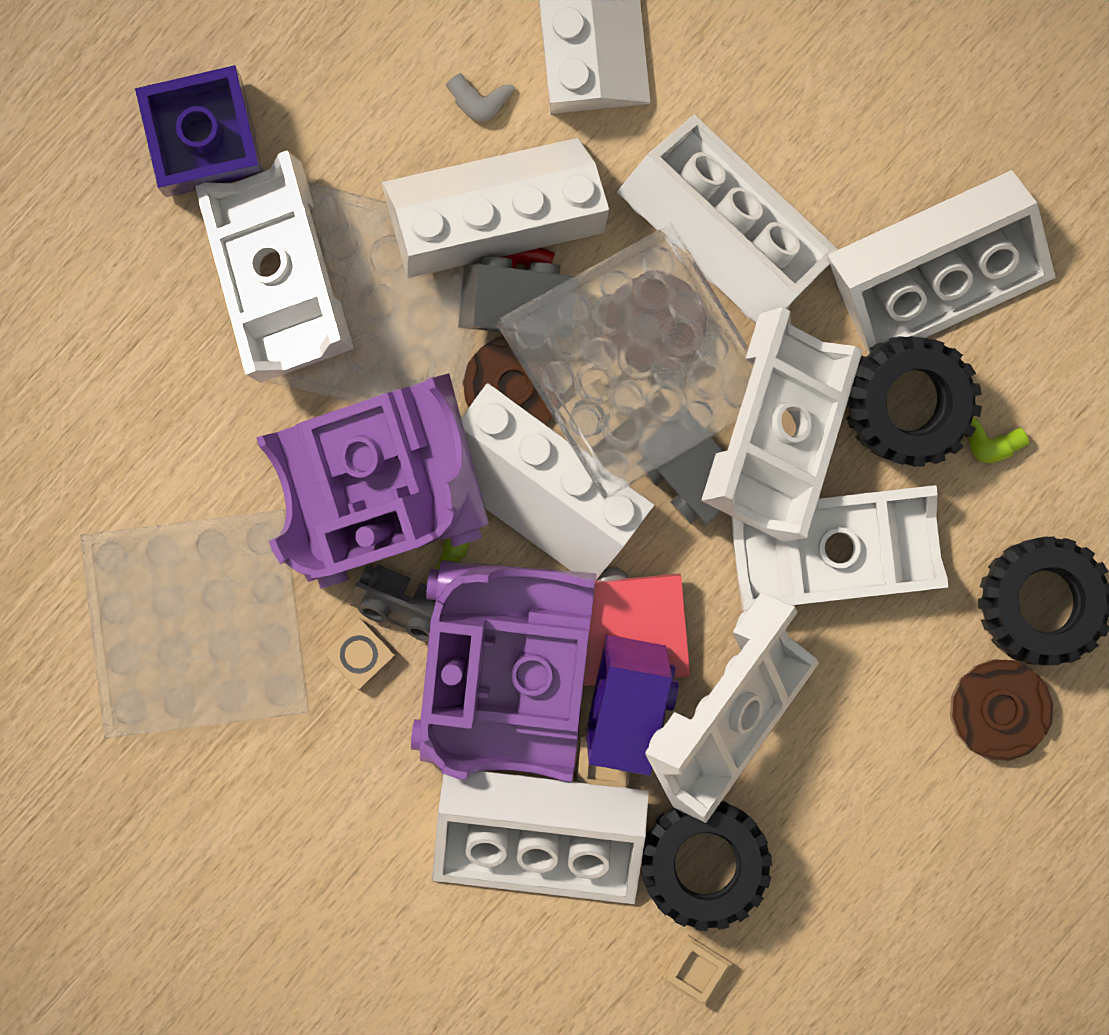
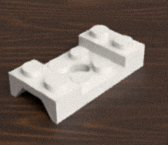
(283, 317)
(765, 472)
(892, 552)
(707, 754)

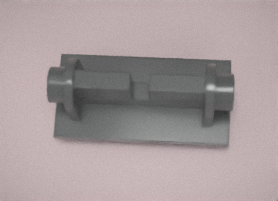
(382, 598)

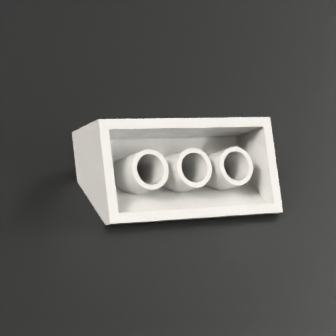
(594, 54)
(496, 206)
(728, 219)
(944, 263)
(543, 489)
(541, 836)

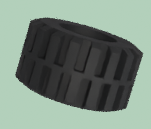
(954, 401)
(1088, 590)
(716, 908)

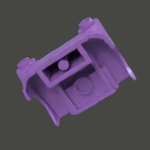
(375, 481)
(504, 669)

